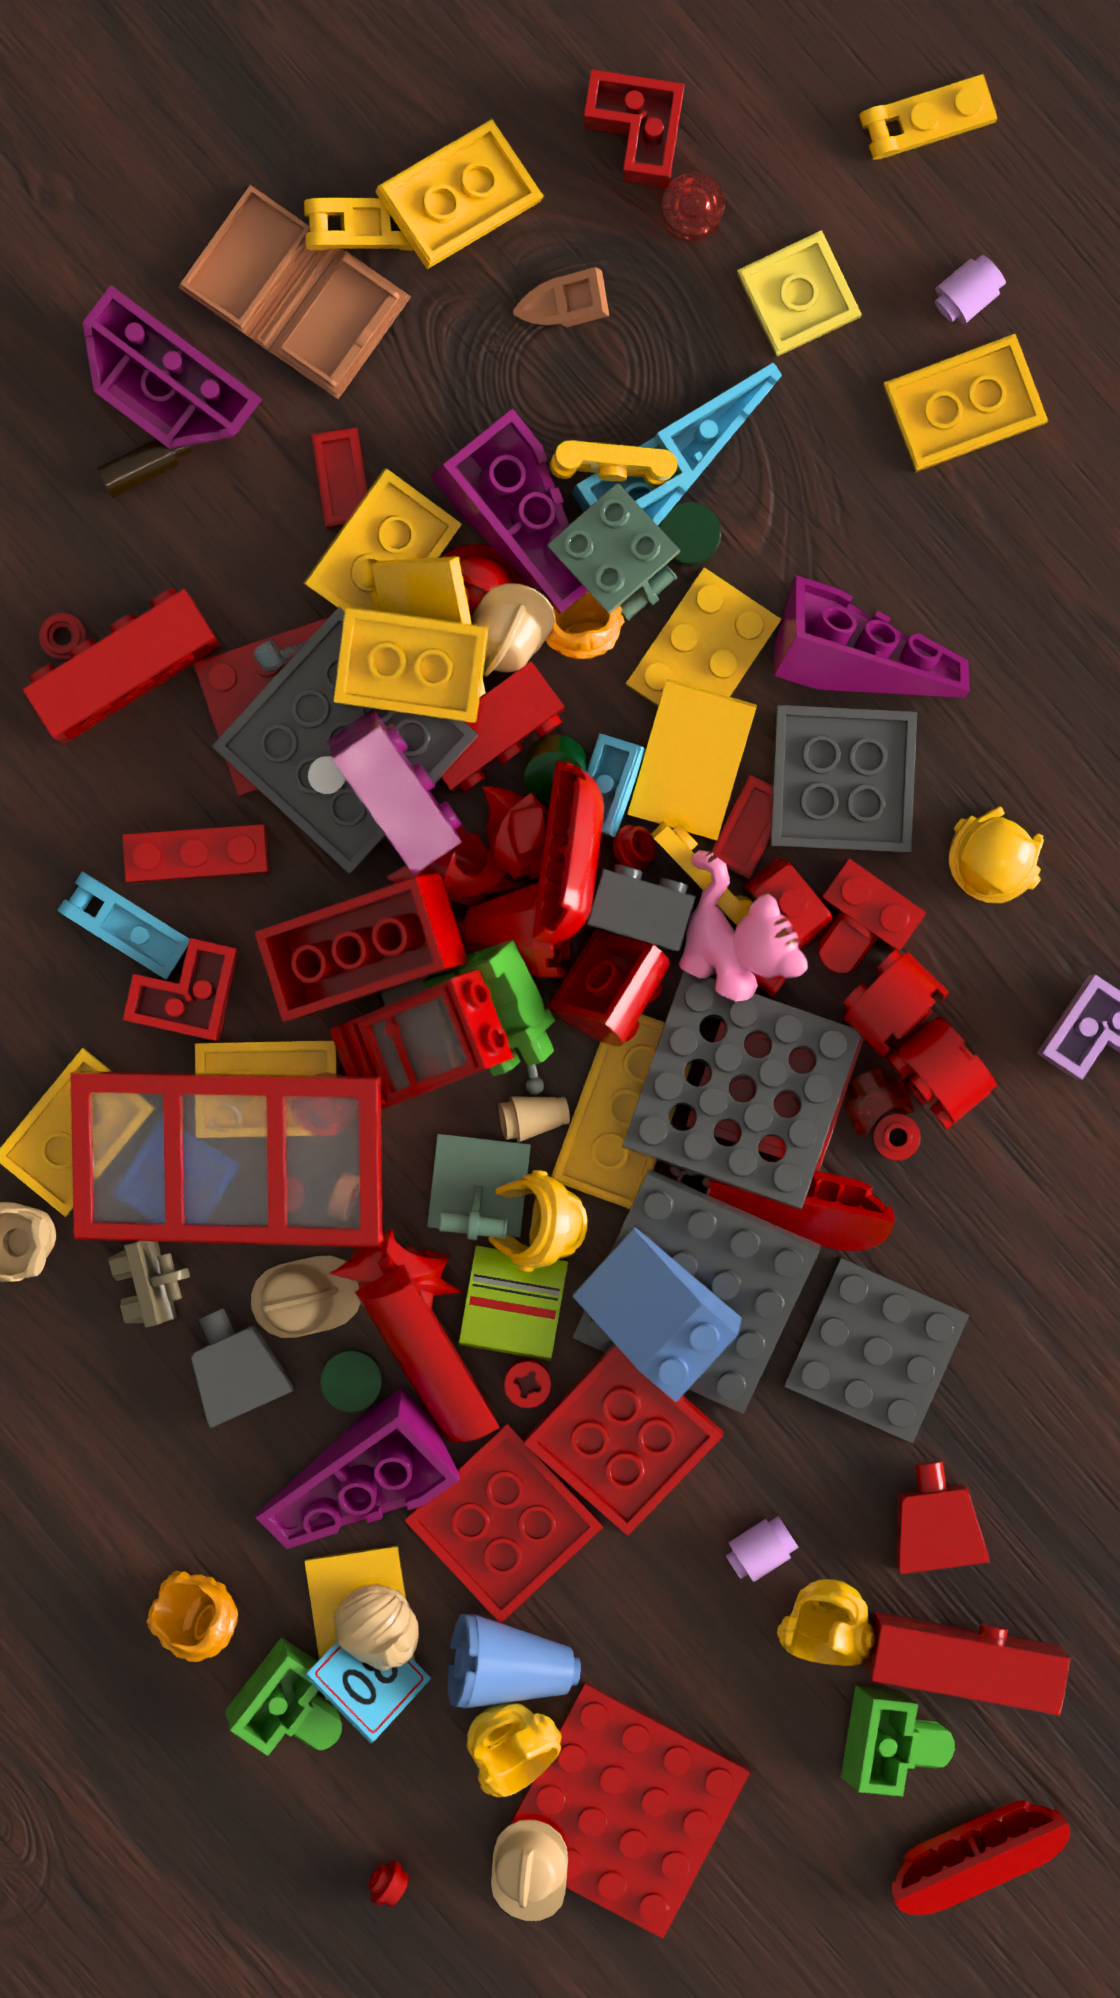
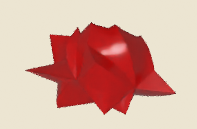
(516, 831)
(465, 871)
(423, 1265)

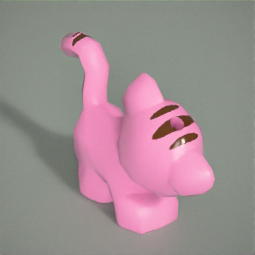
(760, 944)

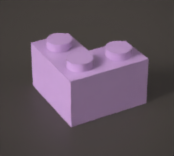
(1084, 1028)

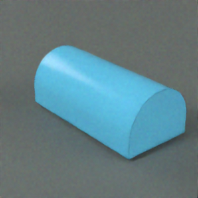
(615, 770)

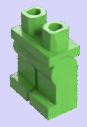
(514, 1000)

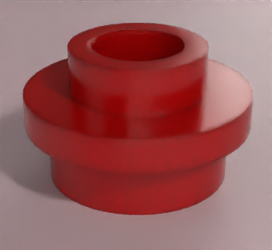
(52, 626)
(634, 847)
(882, 1142)
(388, 1884)

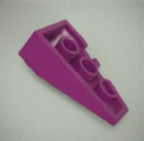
(512, 502)
(842, 648)
(374, 1467)

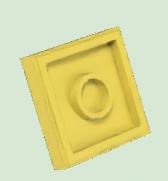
(799, 293)

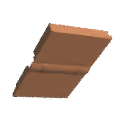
(300, 304)

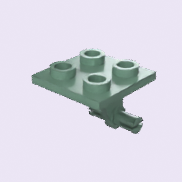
(617, 553)
(466, 1182)

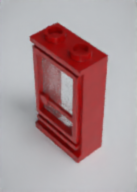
(425, 1039)

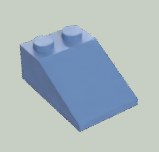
(657, 1313)

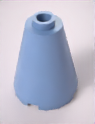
(506, 1664)

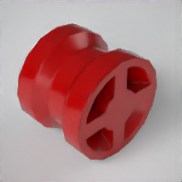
(530, 1376)

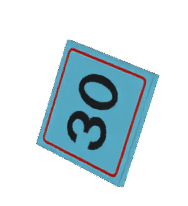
(364, 1693)

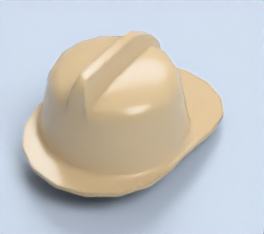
(517, 624)
(304, 1297)
(529, 1870)

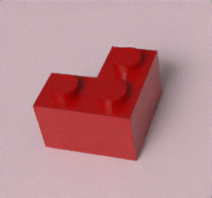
(645, 112)
(195, 1004)

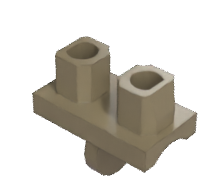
(153, 1280)

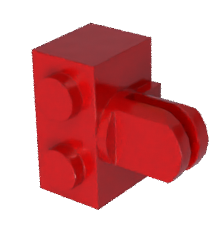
(867, 914)

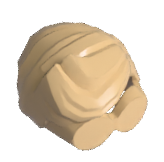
(25, 1241)
(377, 1626)

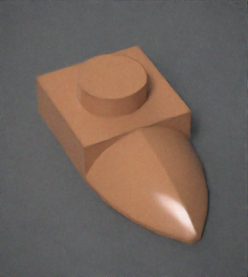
(566, 300)

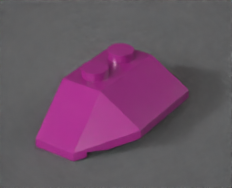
(161, 377)

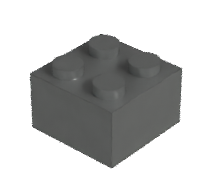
(641, 909)

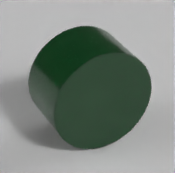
(693, 531)
(542, 760)
(351, 1380)

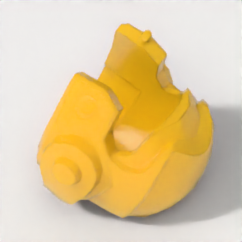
(994, 857)
(556, 1223)
(828, 1625)
(511, 1747)

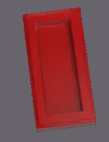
(339, 474)
(746, 829)

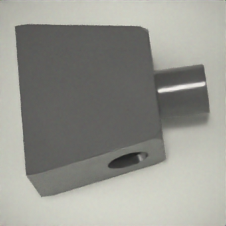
(235, 1370)

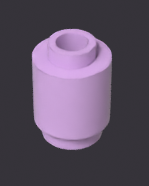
(969, 289)
(761, 1549)

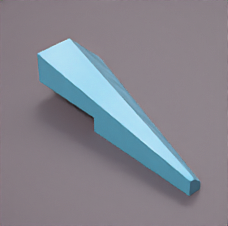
(693, 442)

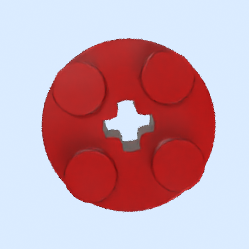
(893, 1003)
(942, 1072)

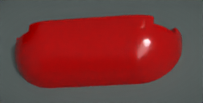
(569, 855)
(835, 1213)
(978, 1856)

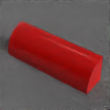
(427, 1356)

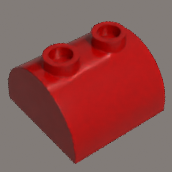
(610, 987)

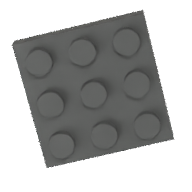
(843, 779)
(876, 1350)

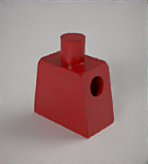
(794, 899)
(937, 1524)

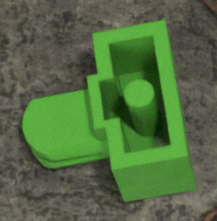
(281, 1702)
(888, 1740)

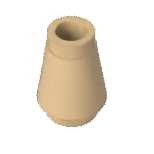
(532, 1116)

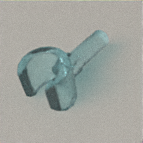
(272, 657)

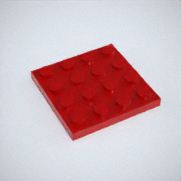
(632, 1807)

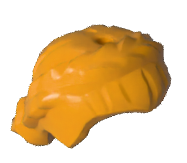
(585, 629)
(193, 1616)

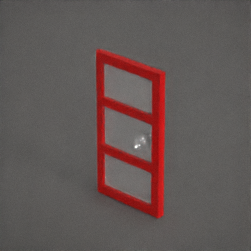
(227, 1158)

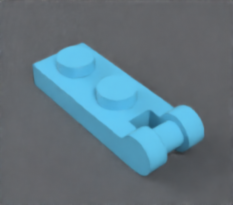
(126, 926)

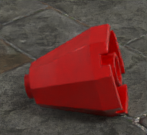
(513, 919)

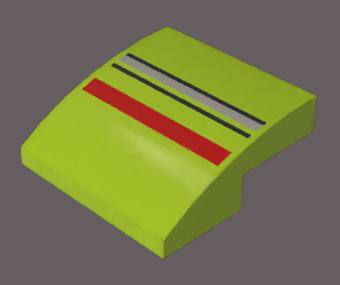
(512, 1307)

